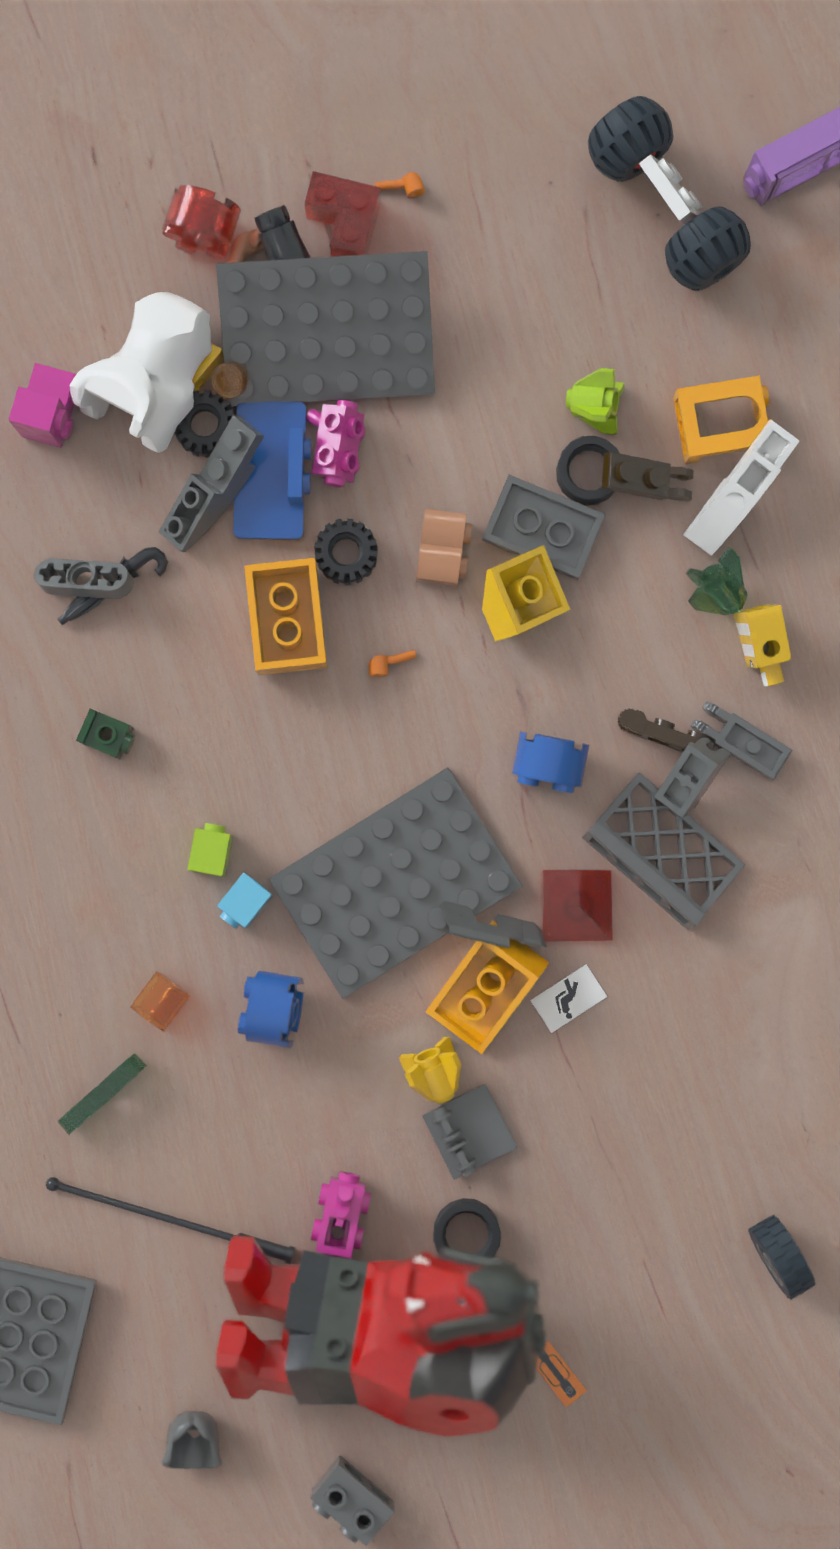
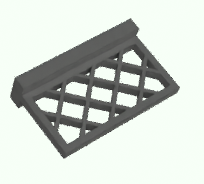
(651, 878)

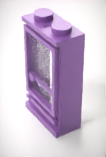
(794, 158)

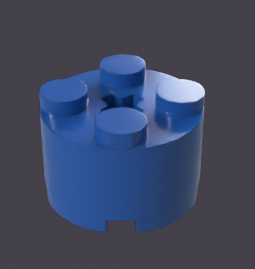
(550, 761)
(272, 1008)

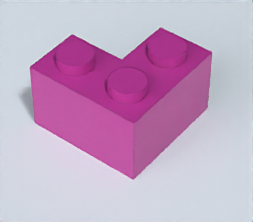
(45, 406)

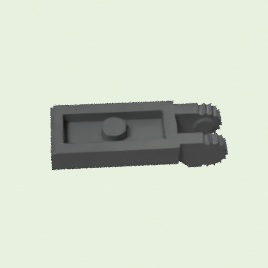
(745, 742)

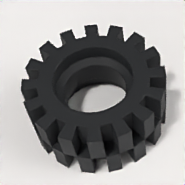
(210, 403)
(346, 530)

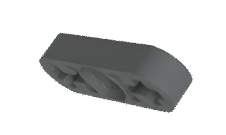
(94, 588)

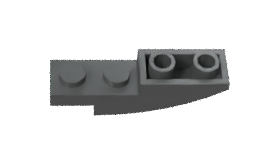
(212, 492)

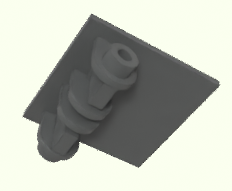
(469, 1131)

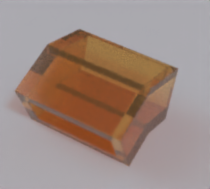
(160, 1001)

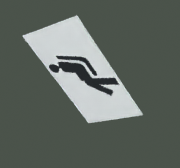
(568, 998)

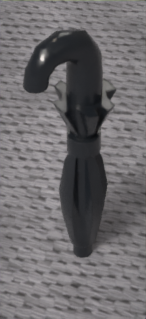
(83, 605)

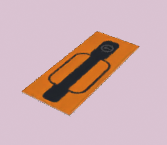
(559, 1376)

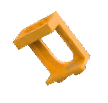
(695, 446)

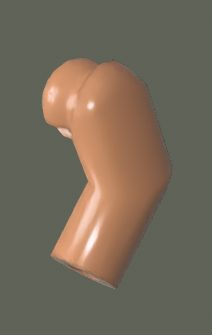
(245, 245)

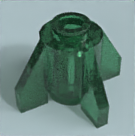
(720, 586)

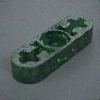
(102, 1093)

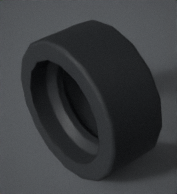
(568, 488)
(468, 1206)

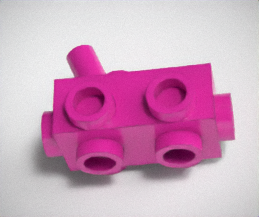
(337, 442)
(343, 1203)

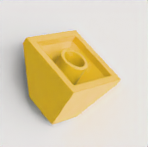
(522, 594)

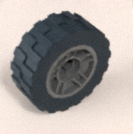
(782, 1257)

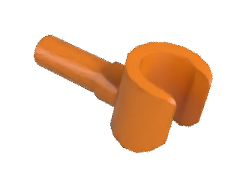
(411, 182)
(379, 664)

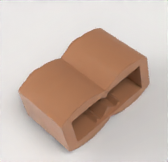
(442, 547)

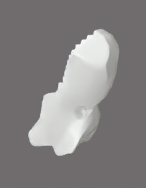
(151, 370)

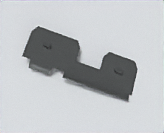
(464, 924)

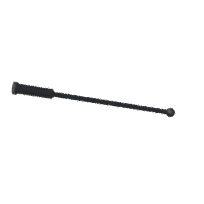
(269, 1248)

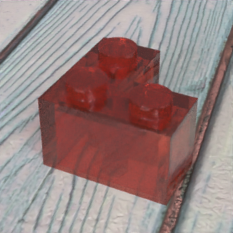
(348, 206)

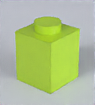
(210, 850)

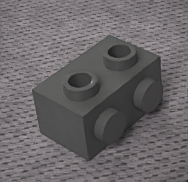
(351, 1501)

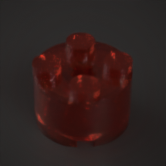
(201, 221)

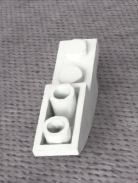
(741, 488)

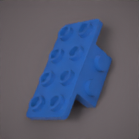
(273, 496)

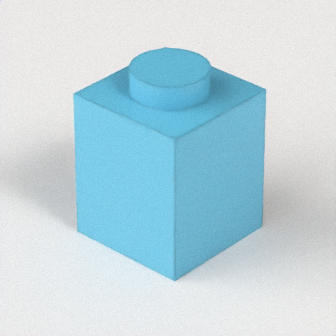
(244, 902)

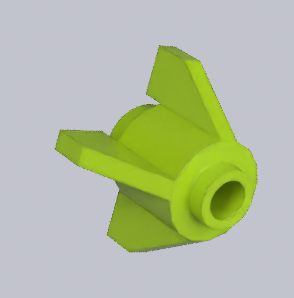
(596, 400)

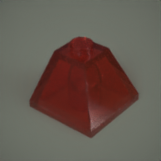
(576, 905)

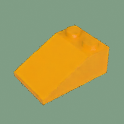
(486, 990)

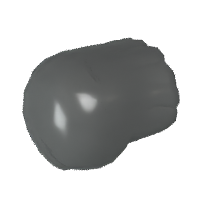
(189, 1452)

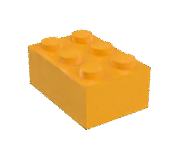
(286, 616)

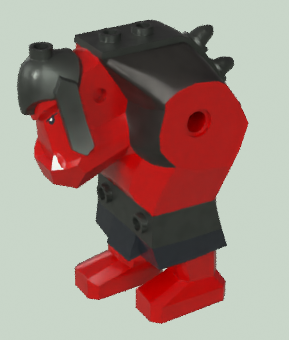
(411, 1339)

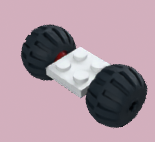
(632, 142)

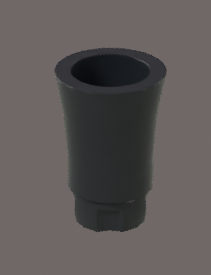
(280, 235)

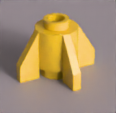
(433, 1071)

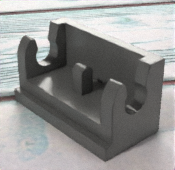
(691, 777)

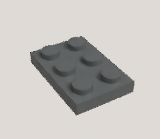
(536, 517)

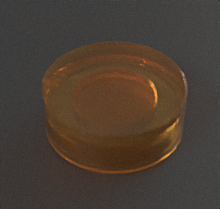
(229, 380)

